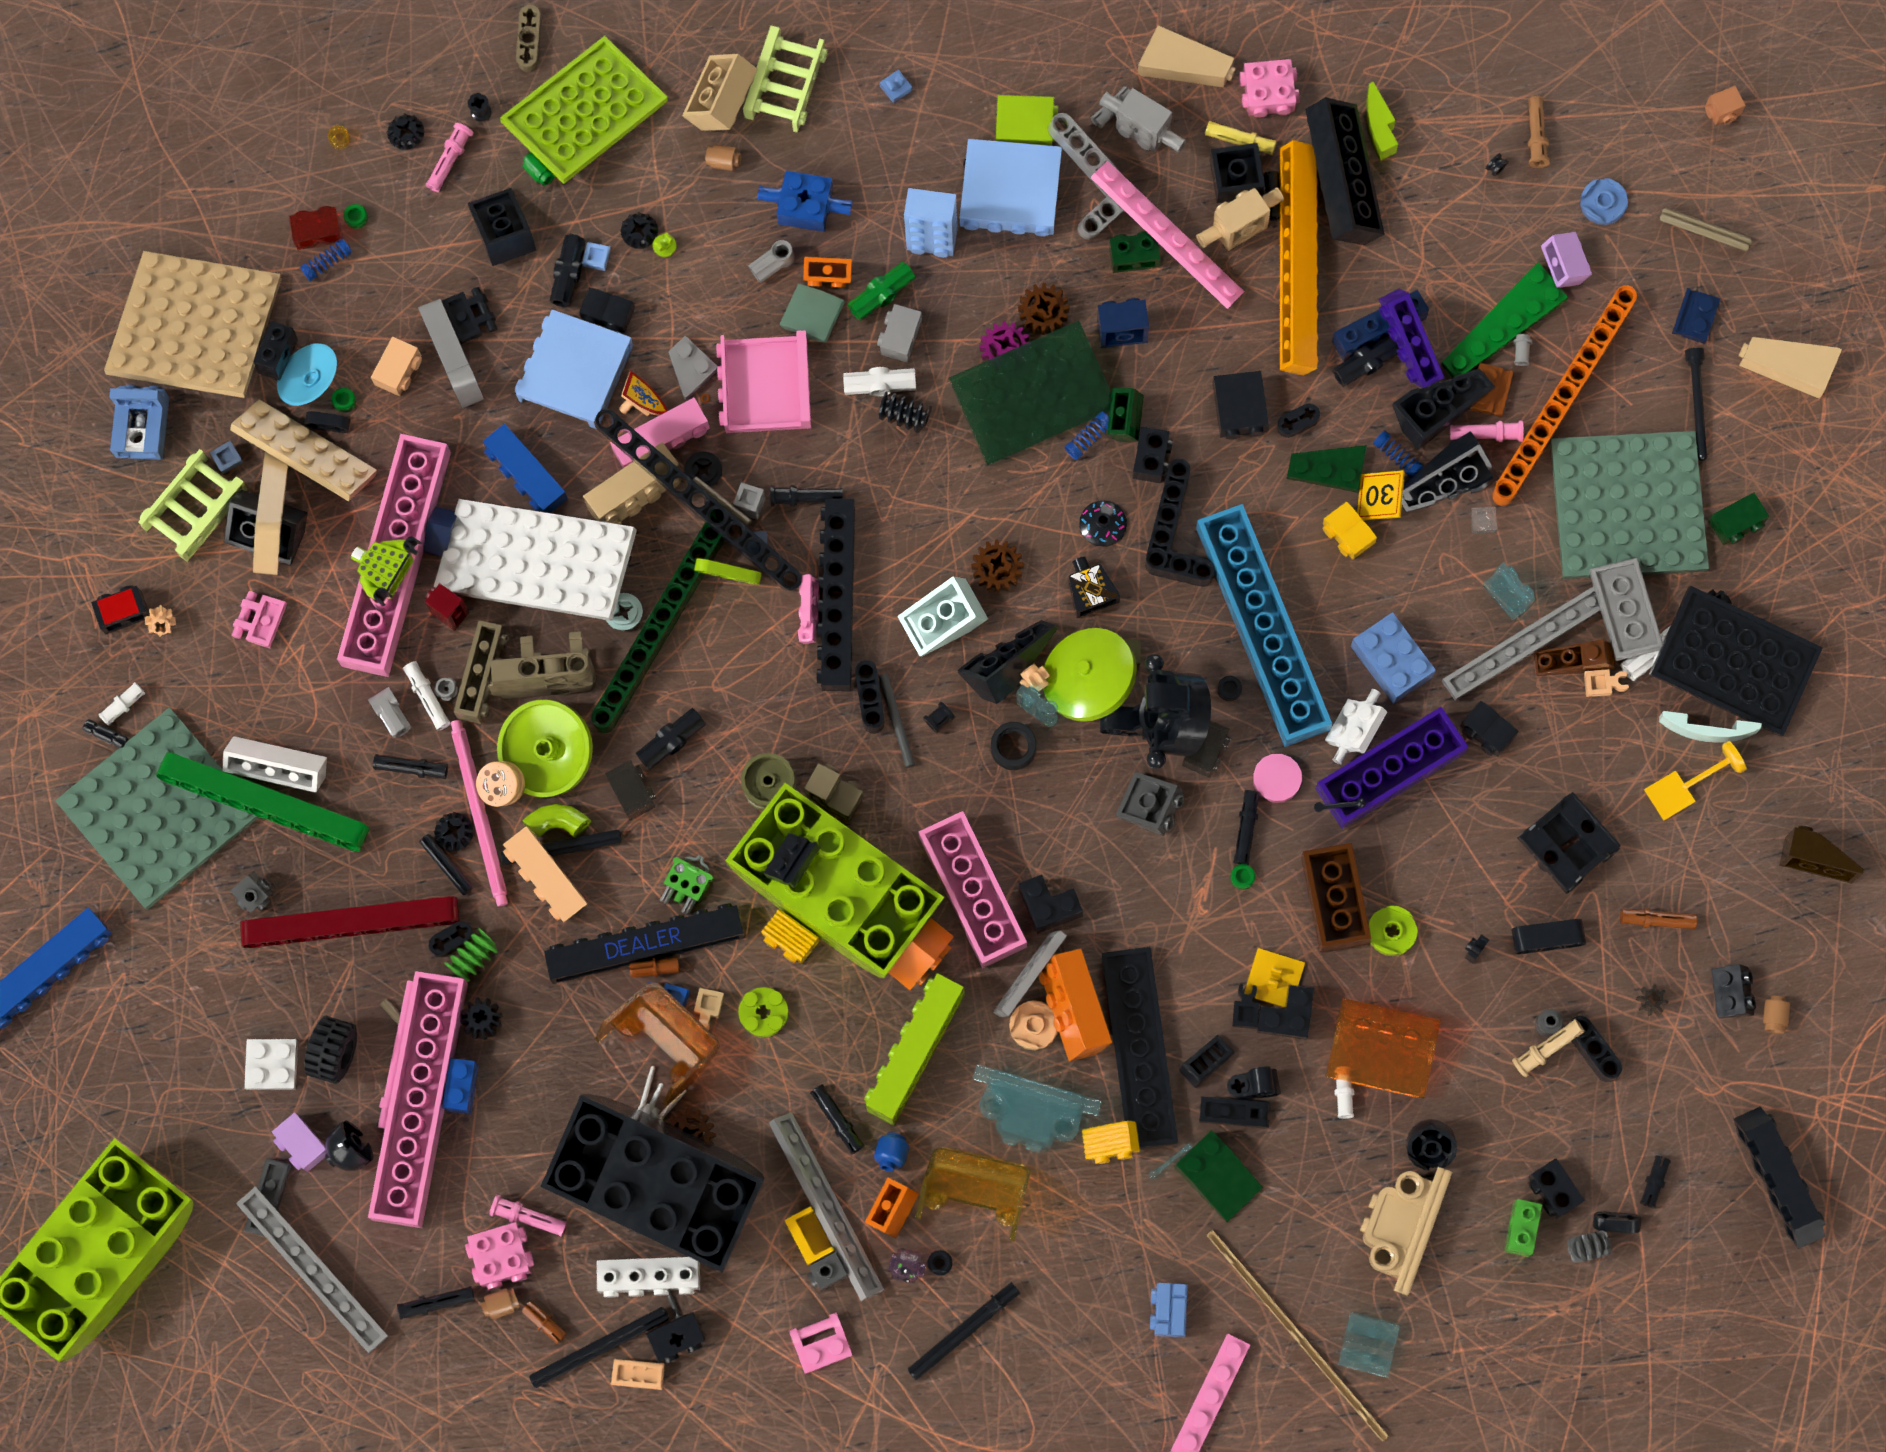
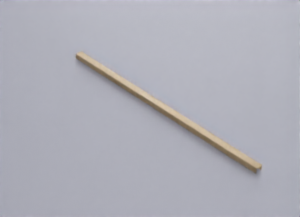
(1297, 1336)

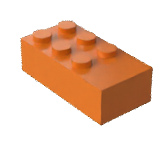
(1074, 1005)

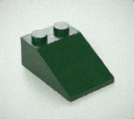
(1218, 1176)

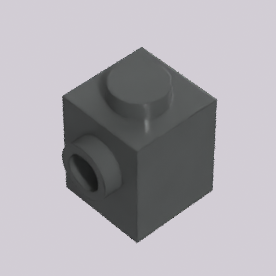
(827, 1272)

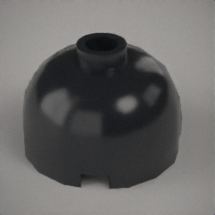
(1431, 1144)
(346, 1148)

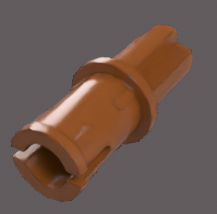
(654, 967)
(544, 1322)

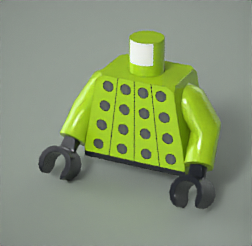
(384, 566)

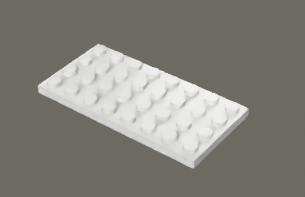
(536, 559)

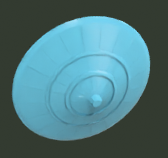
(307, 374)

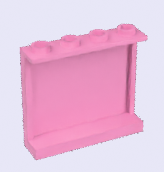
(764, 384)

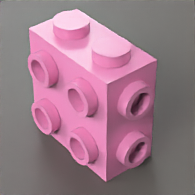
(1269, 88)
(499, 1255)

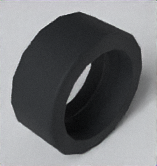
(1008, 728)

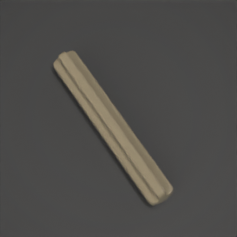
(1705, 229)

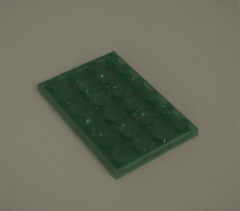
(1032, 392)

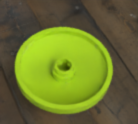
(1090, 674)
(547, 745)

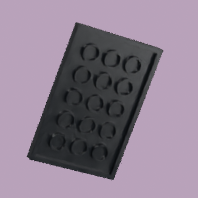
(1735, 661)

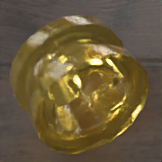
(338, 144)

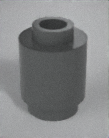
(1545, 1029)

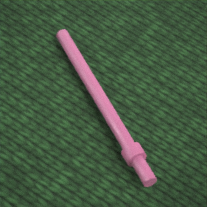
(385, 1102)

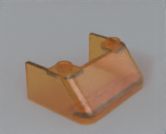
(668, 1026)

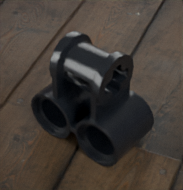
(1258, 1082)

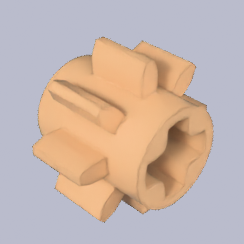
(160, 620)
(1035, 677)

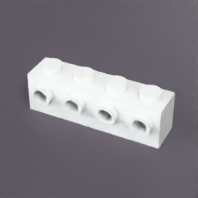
(274, 764)
(645, 1274)

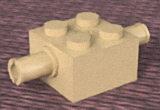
(1240, 218)

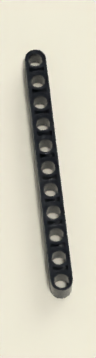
(691, 489)

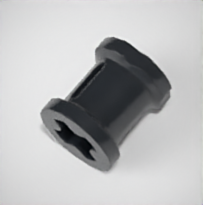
(479, 100)
(938, 717)

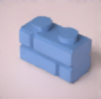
(1169, 1310)

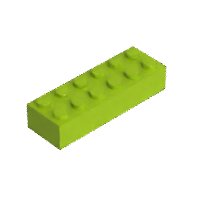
(915, 1049)

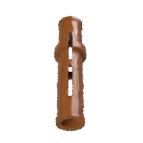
(1661, 919)

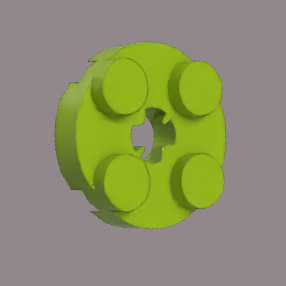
(1399, 943)
(773, 1001)

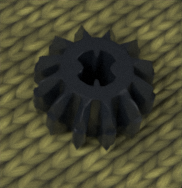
(484, 1026)

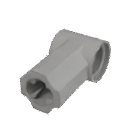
(770, 263)
(388, 709)

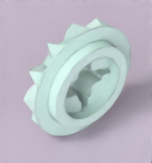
(630, 602)

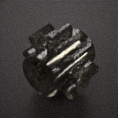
(1657, 996)

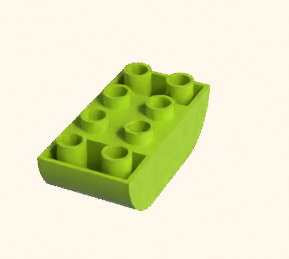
(848, 893)
(92, 1252)

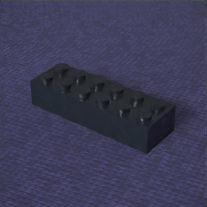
(1344, 171)

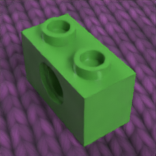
(1523, 1228)

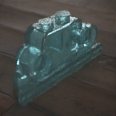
(1031, 1110)

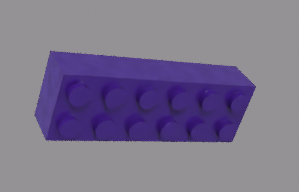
(1392, 766)

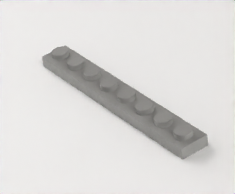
(1522, 644)
(826, 1206)
(312, 1270)

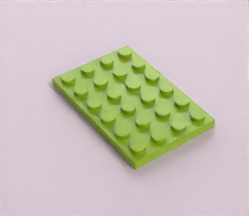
(584, 109)

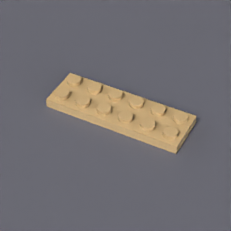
(303, 450)

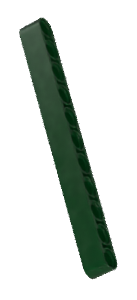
(653, 625)

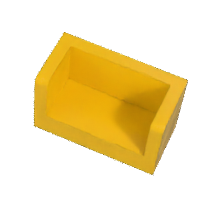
(809, 1236)

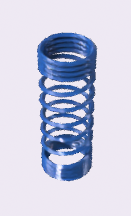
(311, 274)
(1381, 440)
(1073, 450)

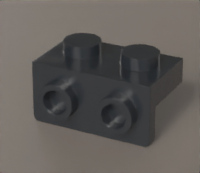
(1733, 991)

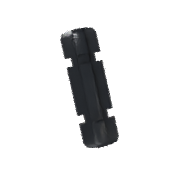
(104, 733)

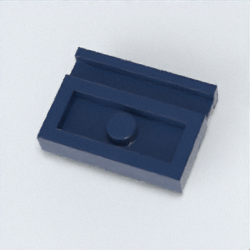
(1696, 316)

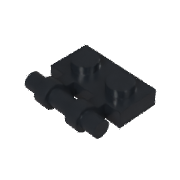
(462, 317)

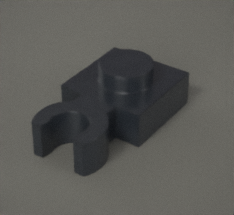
(1475, 947)
(1245, 1011)

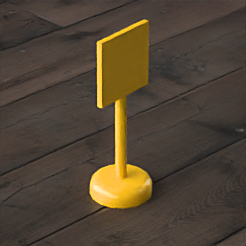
(1672, 795)

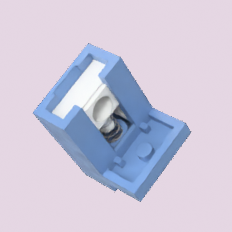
(139, 402)

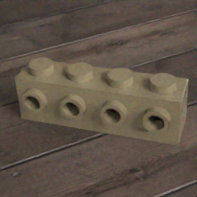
(474, 689)

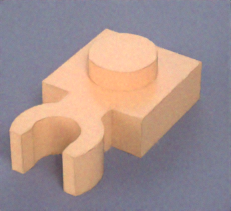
(1601, 683)

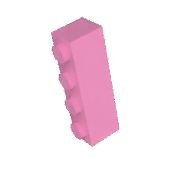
(670, 428)

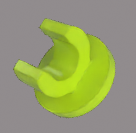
(664, 245)

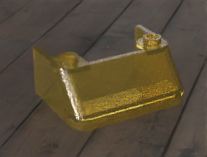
(975, 1182)

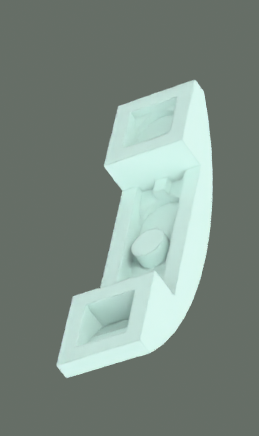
(1678, 723)

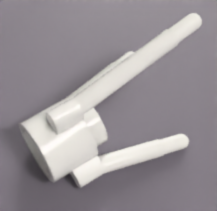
(649, 1108)

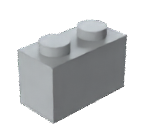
(900, 333)

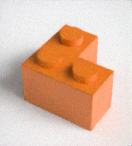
(922, 954)

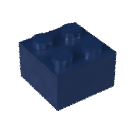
(1122, 323)

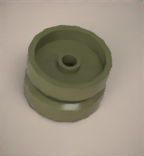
(761, 770)

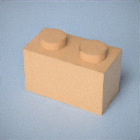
(396, 366)

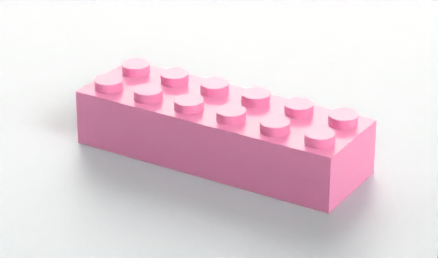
(972, 889)

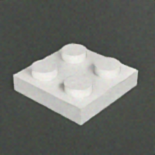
(271, 1064)

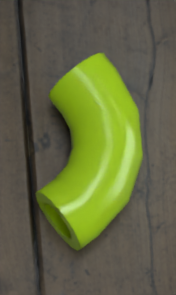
(557, 816)

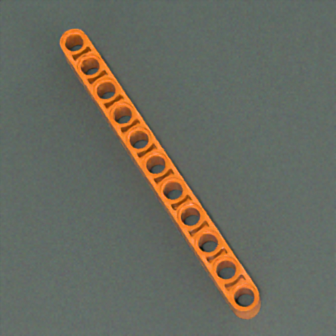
(1572, 387)

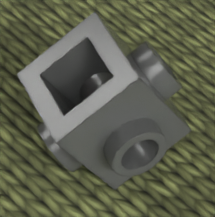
(252, 892)

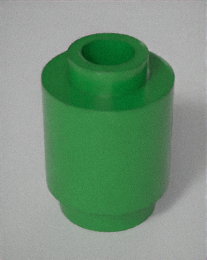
(537, 170)

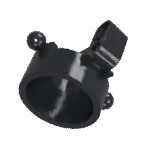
(1171, 714)

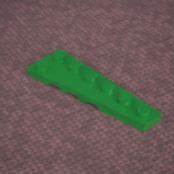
(1517, 312)

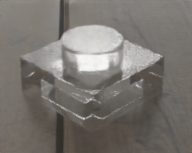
(1483, 520)

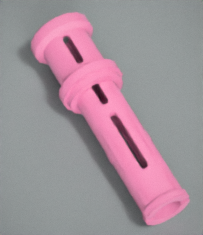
(453, 148)
(1498, 431)
(516, 1212)

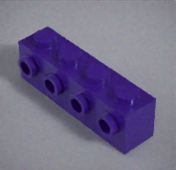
(1411, 338)

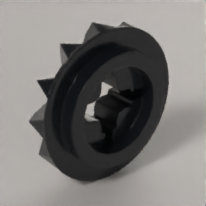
(407, 141)
(636, 240)
(704, 459)
(450, 842)

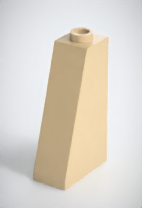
(1184, 60)
(1791, 363)

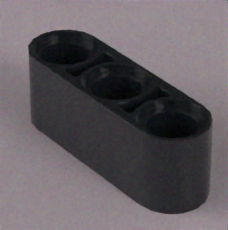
(865, 686)
(1548, 936)
(1605, 1056)

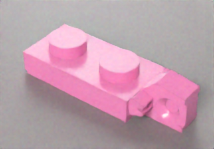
(808, 610)

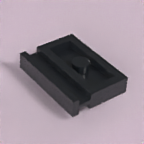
(791, 860)

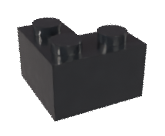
(1048, 911)
(1292, 1020)

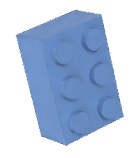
(1393, 658)

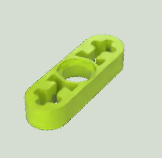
(727, 571)

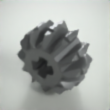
(1589, 1246)

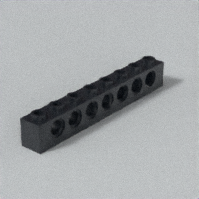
(840, 678)

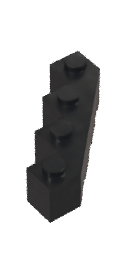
(1784, 1185)

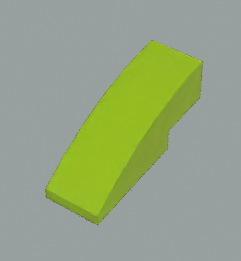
(1380, 124)

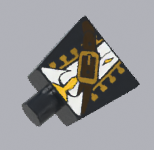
(1091, 588)

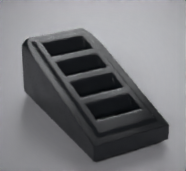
(1189, 1065)

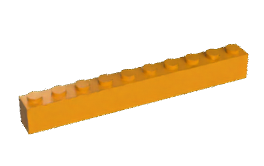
(1298, 259)

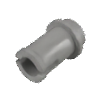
(1522, 350)

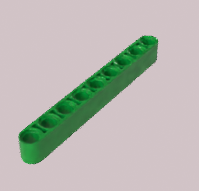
(262, 802)

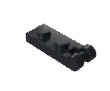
(1234, 1112)

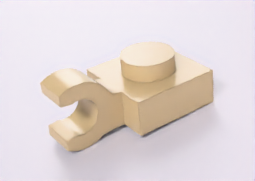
(708, 1005)

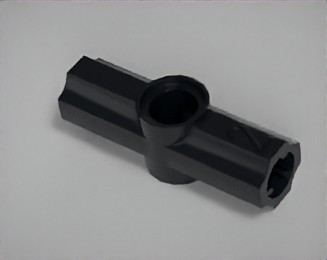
(567, 270)
(1365, 361)
(670, 738)

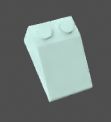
(942, 616)

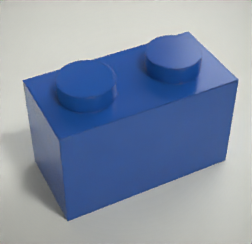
(460, 1086)

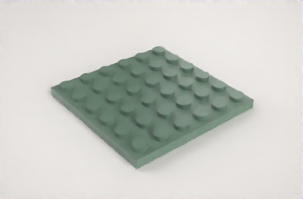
(1629, 502)
(145, 826)

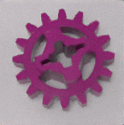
(995, 342)

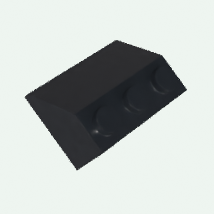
(242, 521)

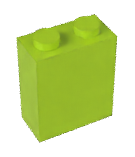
(1025, 119)

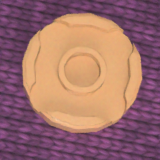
(1033, 1025)

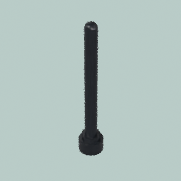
(1695, 358)

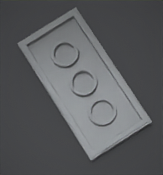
(1626, 609)
(1029, 973)

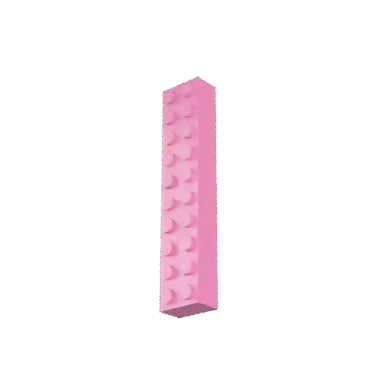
(404, 512)
(417, 1100)

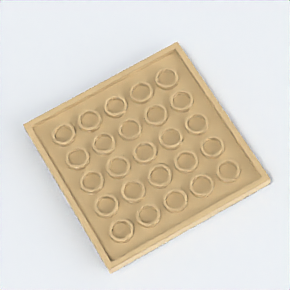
(193, 324)

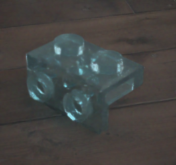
(1509, 591)

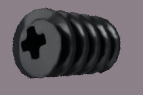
(903, 413)

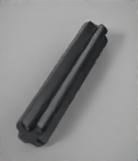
(446, 864)

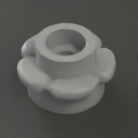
(446, 682)

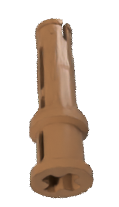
(1538, 142)

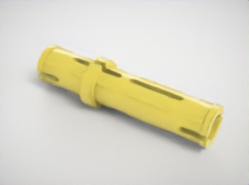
(1239, 137)

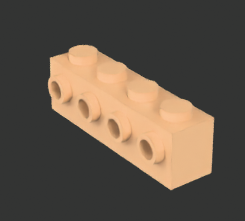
(545, 874)

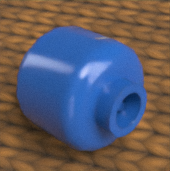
(891, 1151)

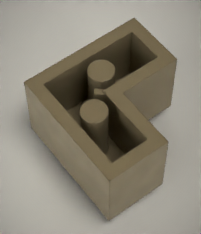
(832, 793)

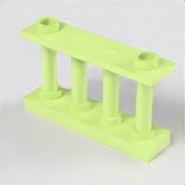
(768, 63)
(201, 526)

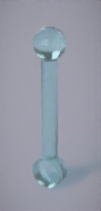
(1153, 1174)

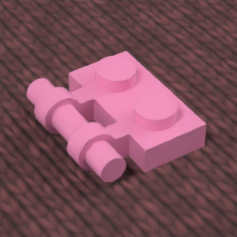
(265, 622)

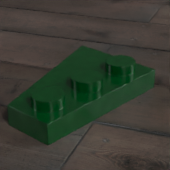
(1329, 468)

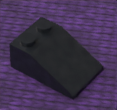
(502, 227)

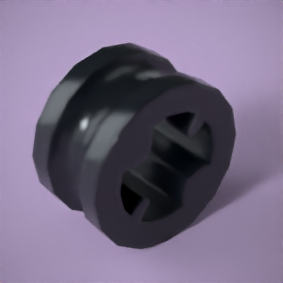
(1496, 164)

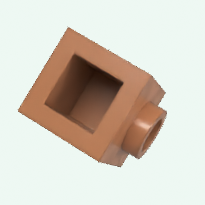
(1725, 106)

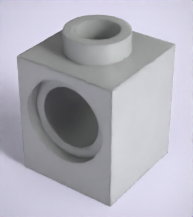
(749, 500)

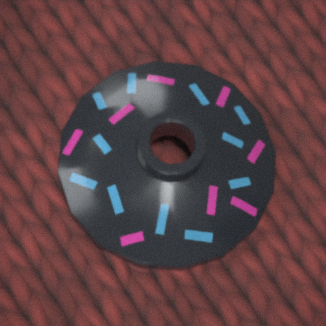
(1098, 533)

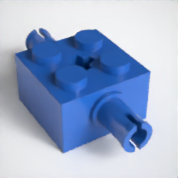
(818, 204)

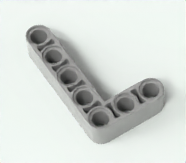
(1079, 156)
(451, 353)

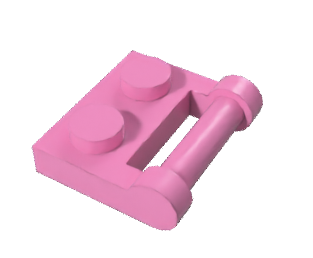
(823, 1351)

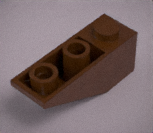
(1575, 658)

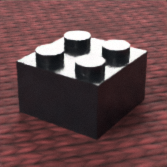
(1236, 170)

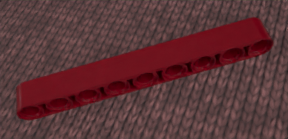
(349, 922)

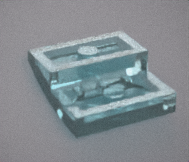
(1368, 1344)

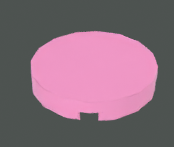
(1277, 778)

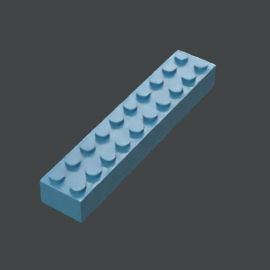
(1263, 625)

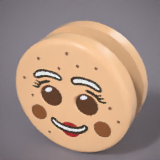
(500, 783)

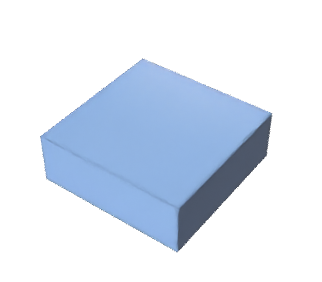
(596, 256)

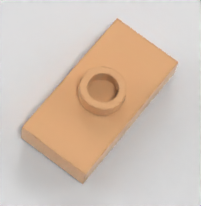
(638, 1374)

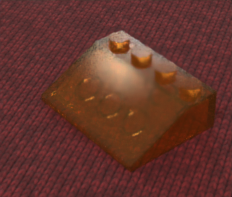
(1383, 1048)

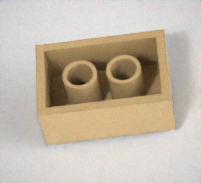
(720, 92)

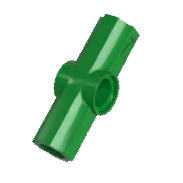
(881, 291)

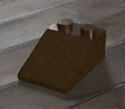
(1817, 855)

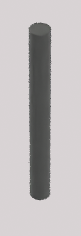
(896, 720)

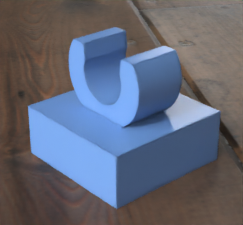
(896, 86)

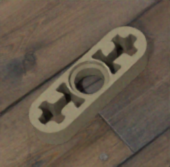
(523, 29)

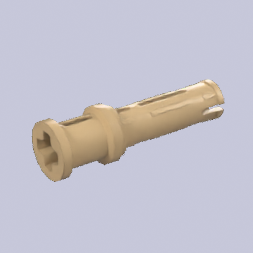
(1539, 1054)

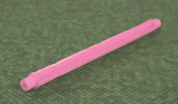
(479, 814)

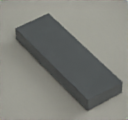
(272, 1186)

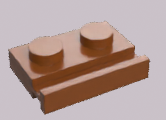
(1495, 400)

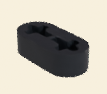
(327, 422)
(1300, 425)
(447, 934)
(1617, 1222)

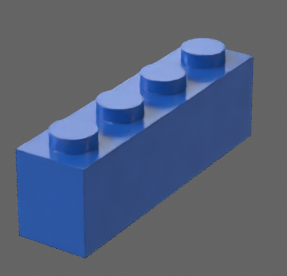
(524, 469)

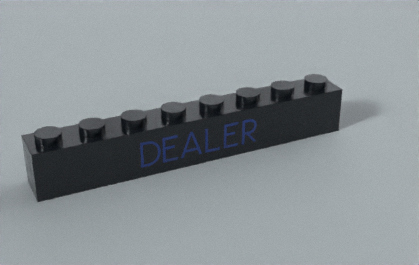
(644, 944)

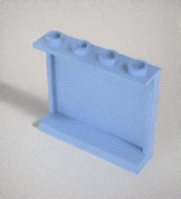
(1010, 187)
(574, 367)

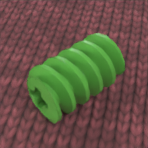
(472, 956)

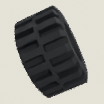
(330, 1049)

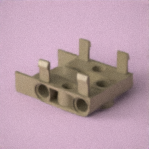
(544, 674)

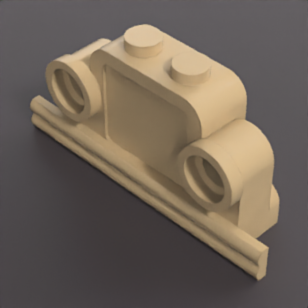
(1402, 1224)

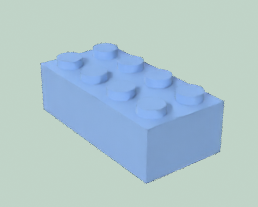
(930, 222)

